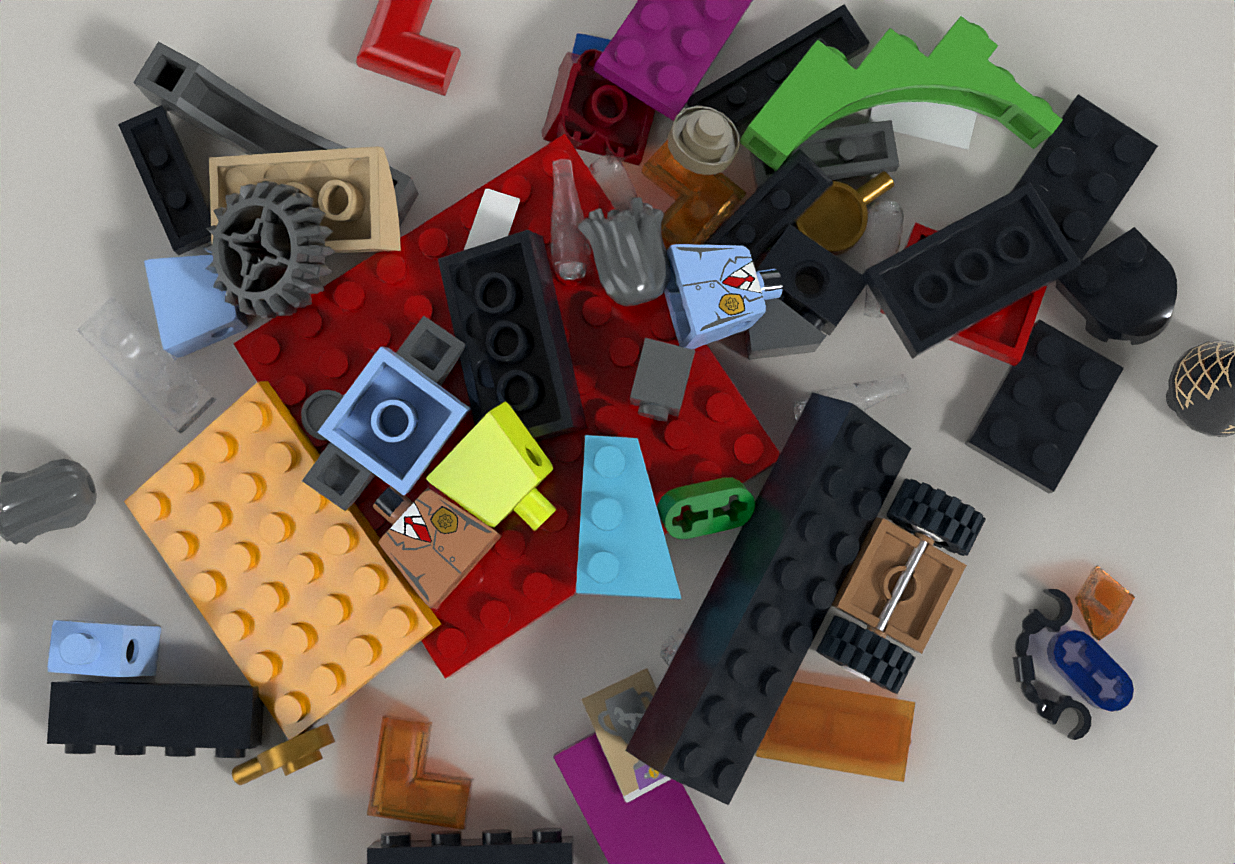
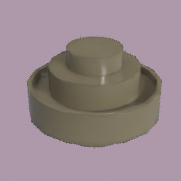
(703, 140)

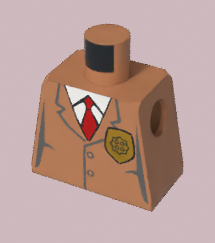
(432, 541)

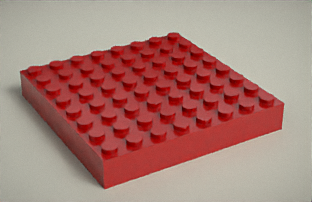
(382, 304)

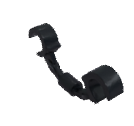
(1025, 671)

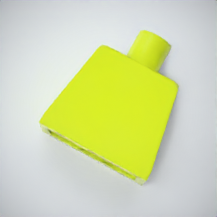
(497, 471)

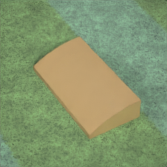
(346, 184)

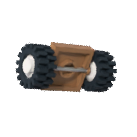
(900, 584)

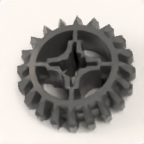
(260, 238)

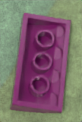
(647, 830)

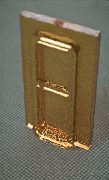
(841, 731)

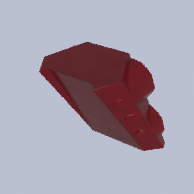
(596, 112)

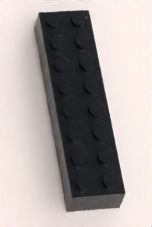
(769, 598)

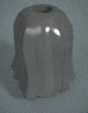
(629, 252)
(44, 500)

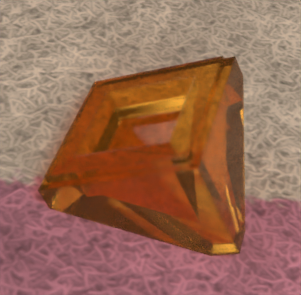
(1103, 603)

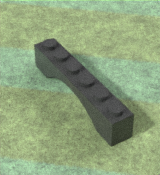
(235, 118)

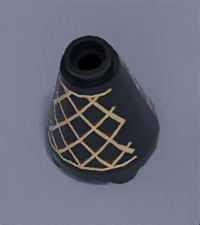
(1204, 388)

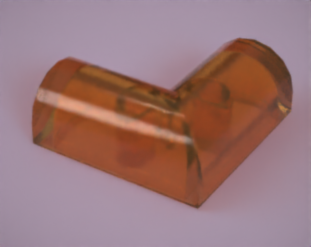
(700, 199)
(404, 788)

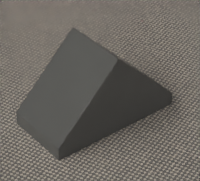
(781, 333)

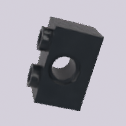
(837, 281)

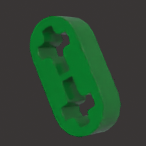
(705, 507)

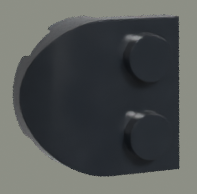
(1123, 290)

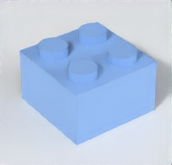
(394, 420)

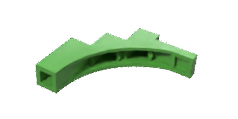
(895, 72)

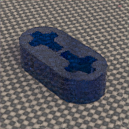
(1098, 662)

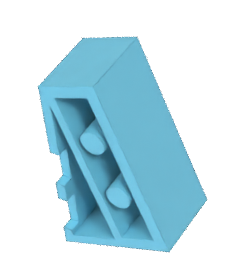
(620, 525)

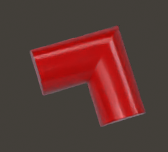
(399, 52)

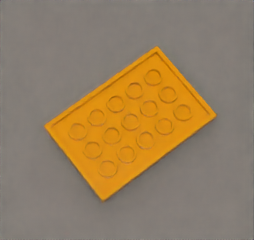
(276, 566)

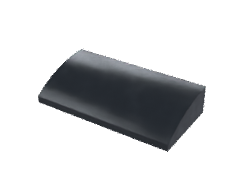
(513, 334)

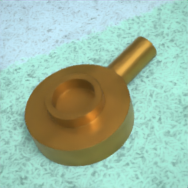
(842, 214)
(288, 755)

